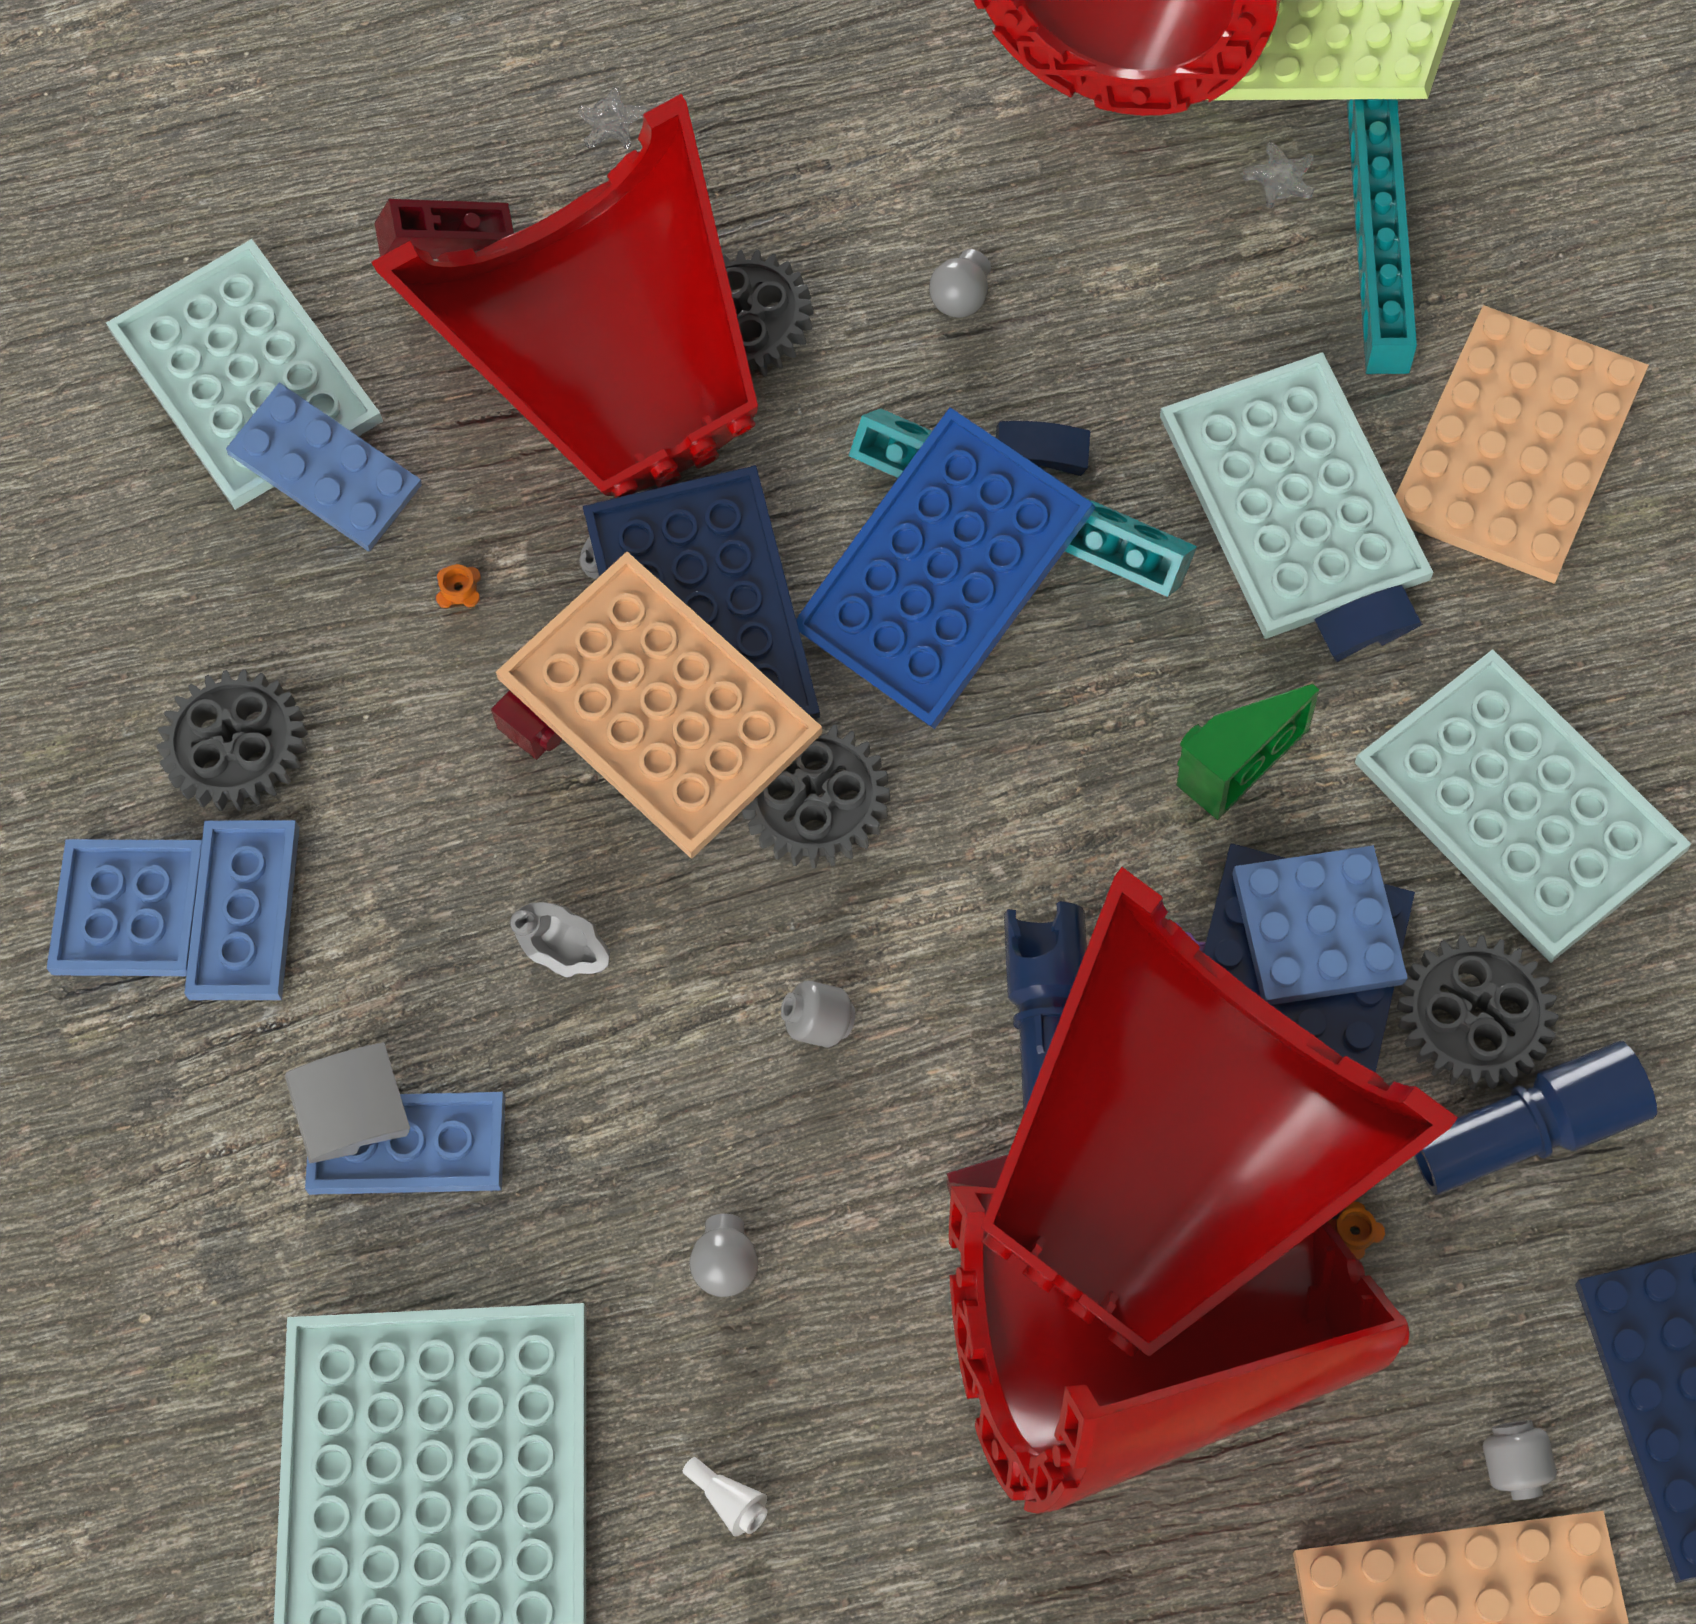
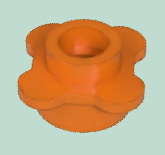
(458, 575)
(1370, 1230)

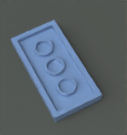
(324, 466)
(242, 910)
(450, 1148)

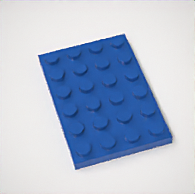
(943, 567)

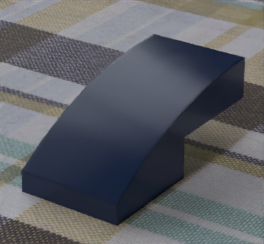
(1048, 444)
(1366, 620)

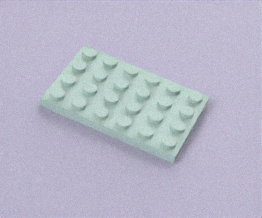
(222, 346)
(1294, 494)
(1522, 805)

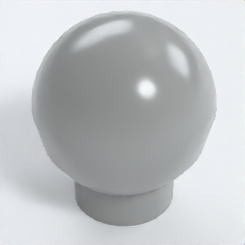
(960, 284)
(723, 1257)

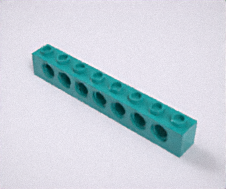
(1381, 236)
(1105, 539)

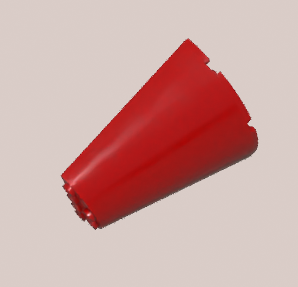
(1136, 52)
(605, 317)
(1184, 1133)
(1082, 1415)

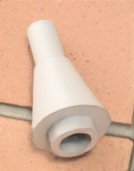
(736, 1503)

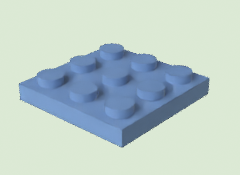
(124, 908)
(1319, 925)

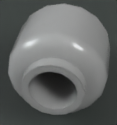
(818, 1014)
(1519, 1459)

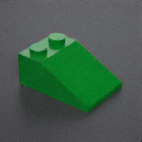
(1241, 746)

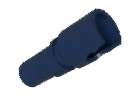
(1040, 975)
(1564, 1108)

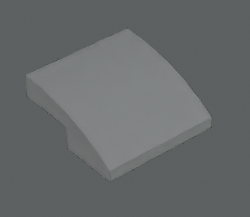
(347, 1102)

